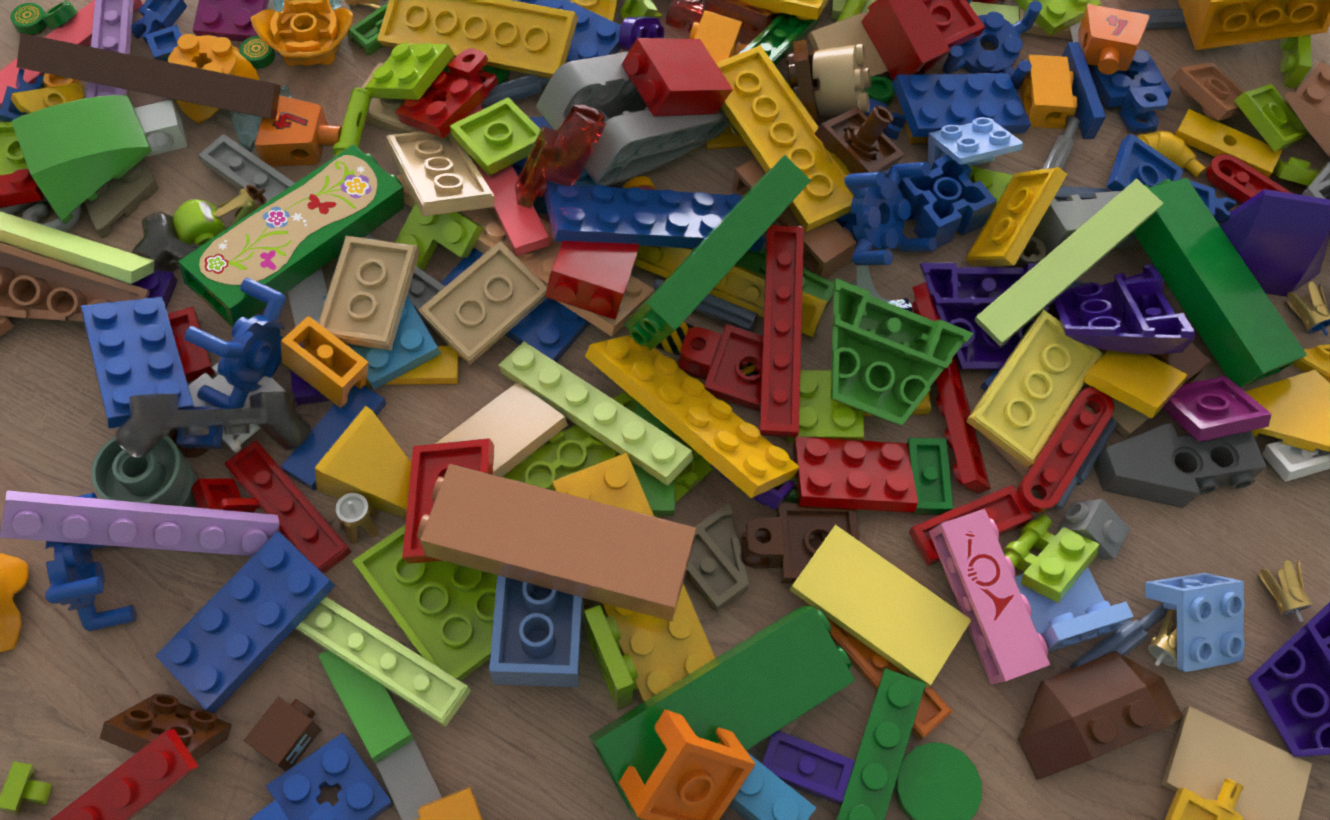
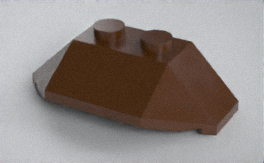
(1094, 713)

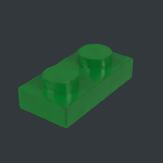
(931, 475)

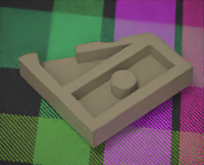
(121, 197)
(716, 559)

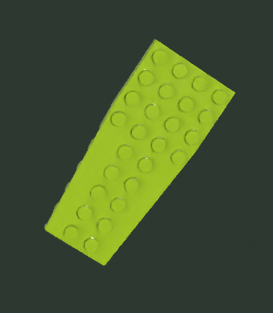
(450, 606)

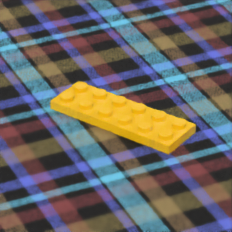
(510, 32)
(779, 125)
(694, 414)
(658, 647)

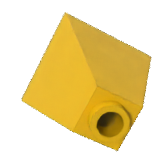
(367, 463)

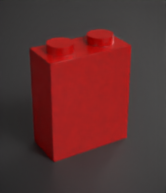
(904, 36)
(676, 76)
(592, 275)

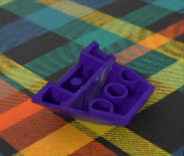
(1281, 238)
(964, 294)
(1124, 315)
(1297, 688)

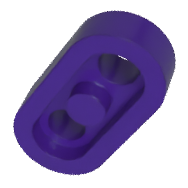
(639, 28)

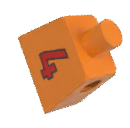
(1110, 37)
(295, 135)

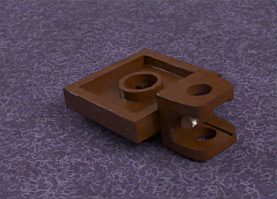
(801, 76)
(787, 536)

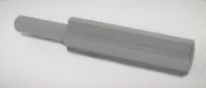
(1062, 146)

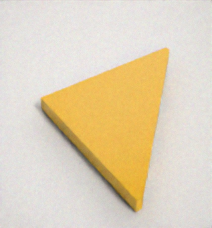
(1297, 410)

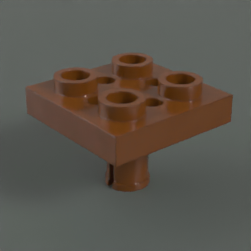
(861, 140)
(147, 720)

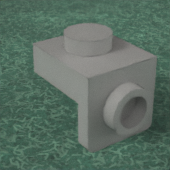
(1098, 523)

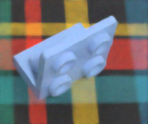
(972, 142)
(1077, 616)
(1207, 618)

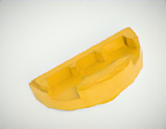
(42, 98)

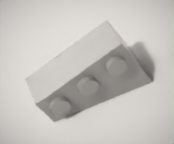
(1067, 216)

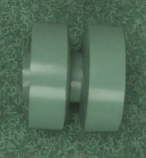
(158, 478)

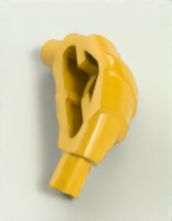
(1173, 149)

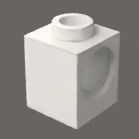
(162, 127)

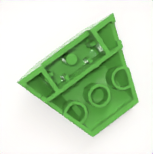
(80, 148)
(886, 354)

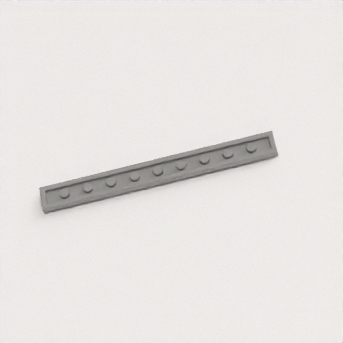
(244, 168)

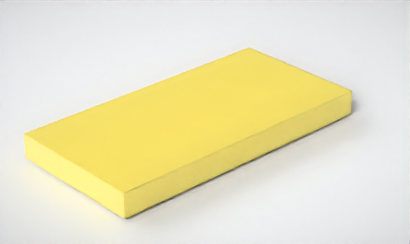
(1033, 389)
(881, 606)

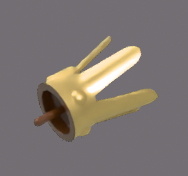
(248, 201)

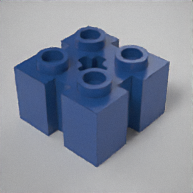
(947, 201)

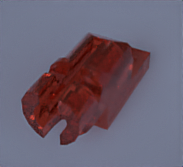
(692, 10)
(560, 153)

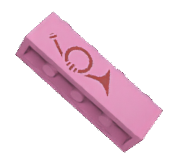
(989, 596)

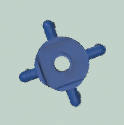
(1006, 42)
(882, 214)
(250, 354)
(77, 580)

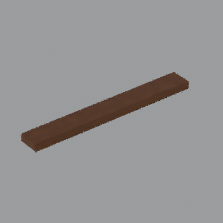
(148, 76)

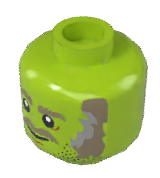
(197, 222)

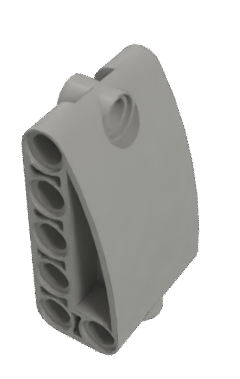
(632, 137)

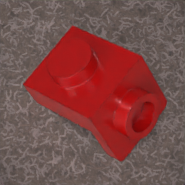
(221, 495)

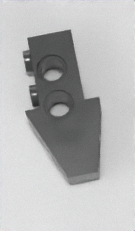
(1148, 465)

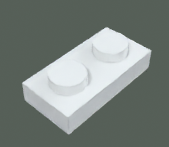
(1295, 462)

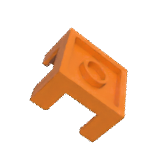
(692, 778)

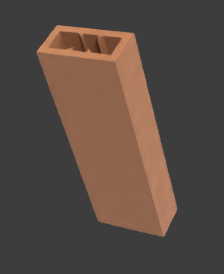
(557, 541)

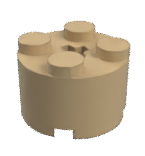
(841, 80)

